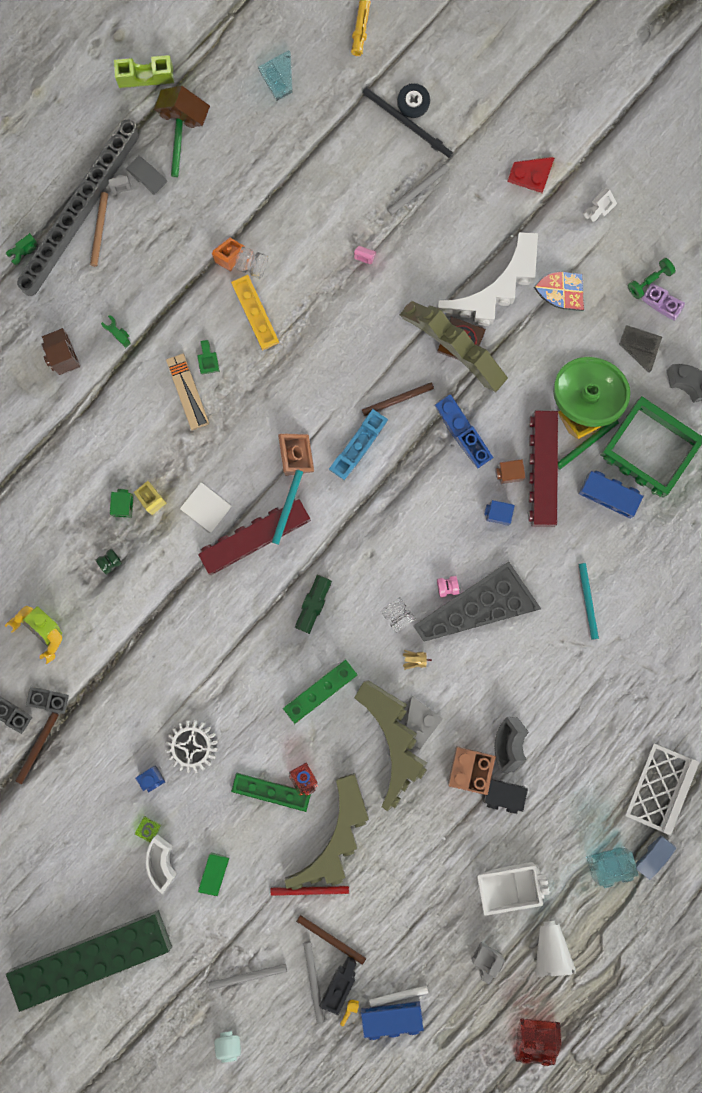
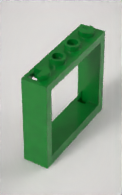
(668, 422)

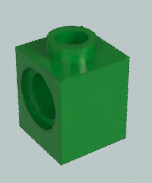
(121, 503)

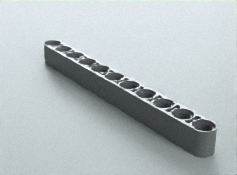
(78, 216)

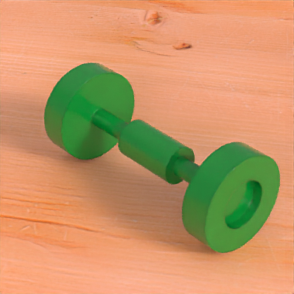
(666, 267)

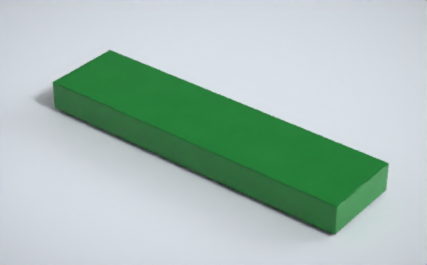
(269, 792)

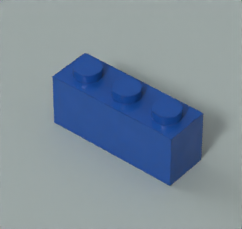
(611, 494)
(392, 1020)

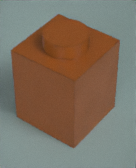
(510, 471)

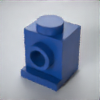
(150, 779)

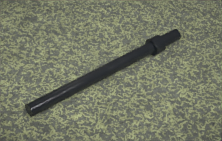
(436, 144)

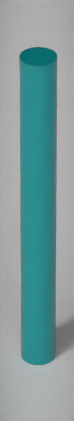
(287, 507)
(588, 601)

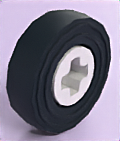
(411, 109)

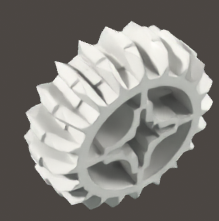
(208, 749)

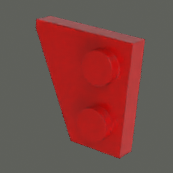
(531, 173)

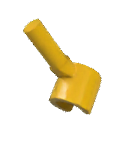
(352, 1006)

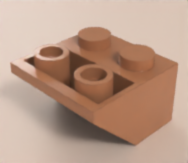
(471, 770)

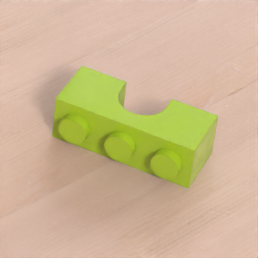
(133, 75)

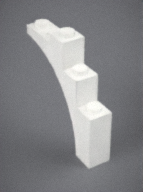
(502, 291)

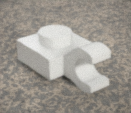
(602, 205)

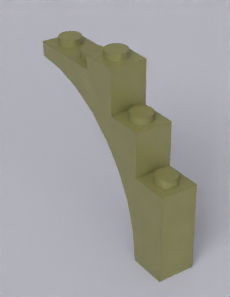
(456, 340)
(400, 738)
(328, 863)

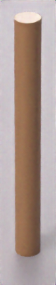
(99, 229)

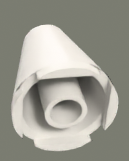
(552, 952)

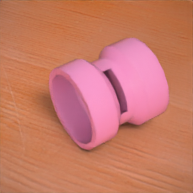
(452, 584)

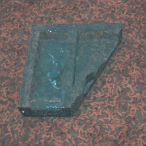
(278, 75)

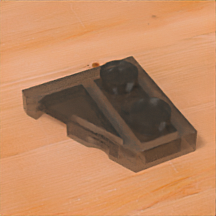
(641, 346)

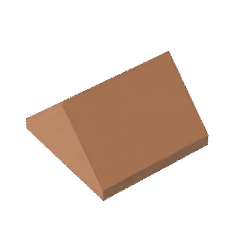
(295, 453)

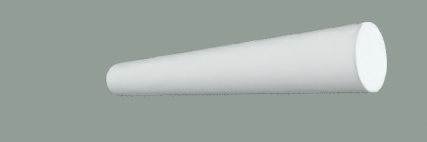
(398, 996)

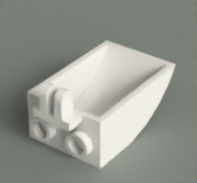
(512, 888)

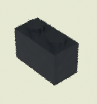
(506, 795)

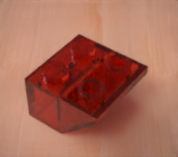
(538, 1042)

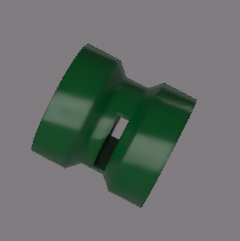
(105, 564)

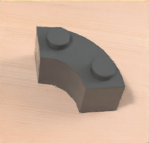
(687, 379)
(509, 744)

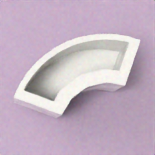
(158, 863)

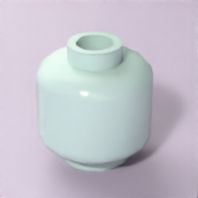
(227, 1047)

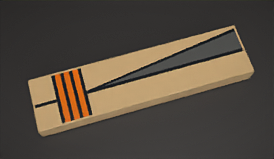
(187, 391)

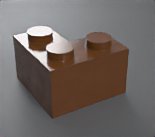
(181, 104)
(59, 352)

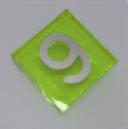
(147, 829)

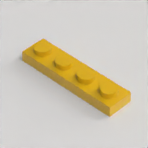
(255, 312)

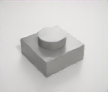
(119, 184)

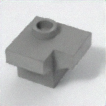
(489, 961)

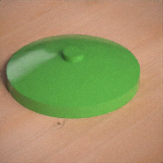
(591, 391)

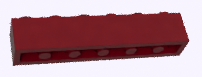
(544, 468)
(251, 538)

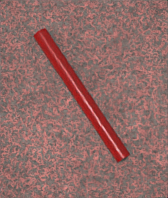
(322, 890)

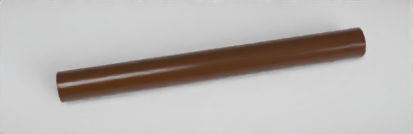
(399, 398)
(37, 747)
(331, 939)

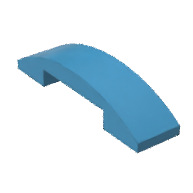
(358, 445)

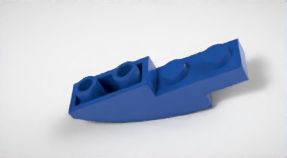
(463, 432)

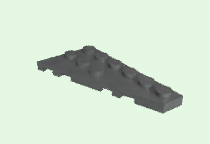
(488, 601)

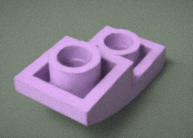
(663, 302)

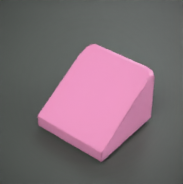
(364, 254)

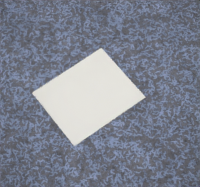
(205, 507)

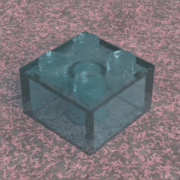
(612, 866)

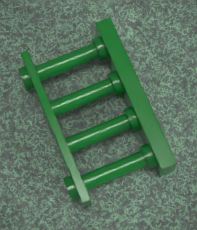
(320, 691)

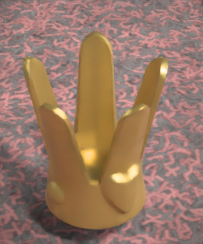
(416, 659)

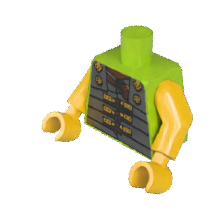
(41, 626)

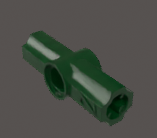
(313, 604)

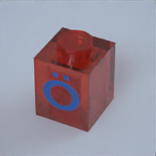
(303, 780)

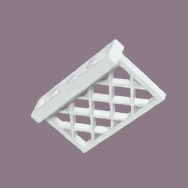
(678, 796)

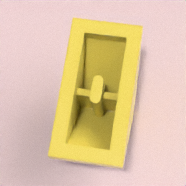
(149, 498)

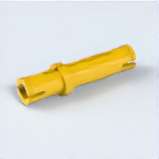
(359, 34)

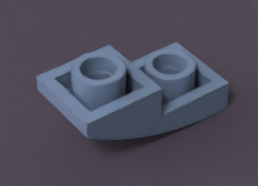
(656, 857)

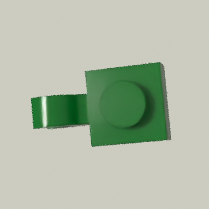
(24, 246)
(121, 335)
(207, 361)

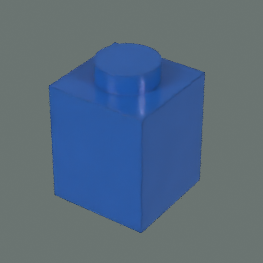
(499, 512)

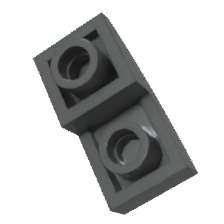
(146, 174)
(47, 700)
(13, 716)

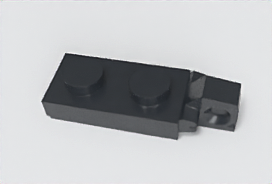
(339, 987)

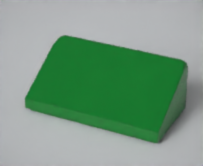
(213, 874)

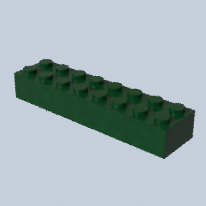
(88, 960)

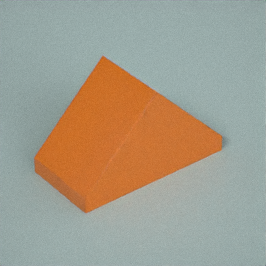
(227, 253)

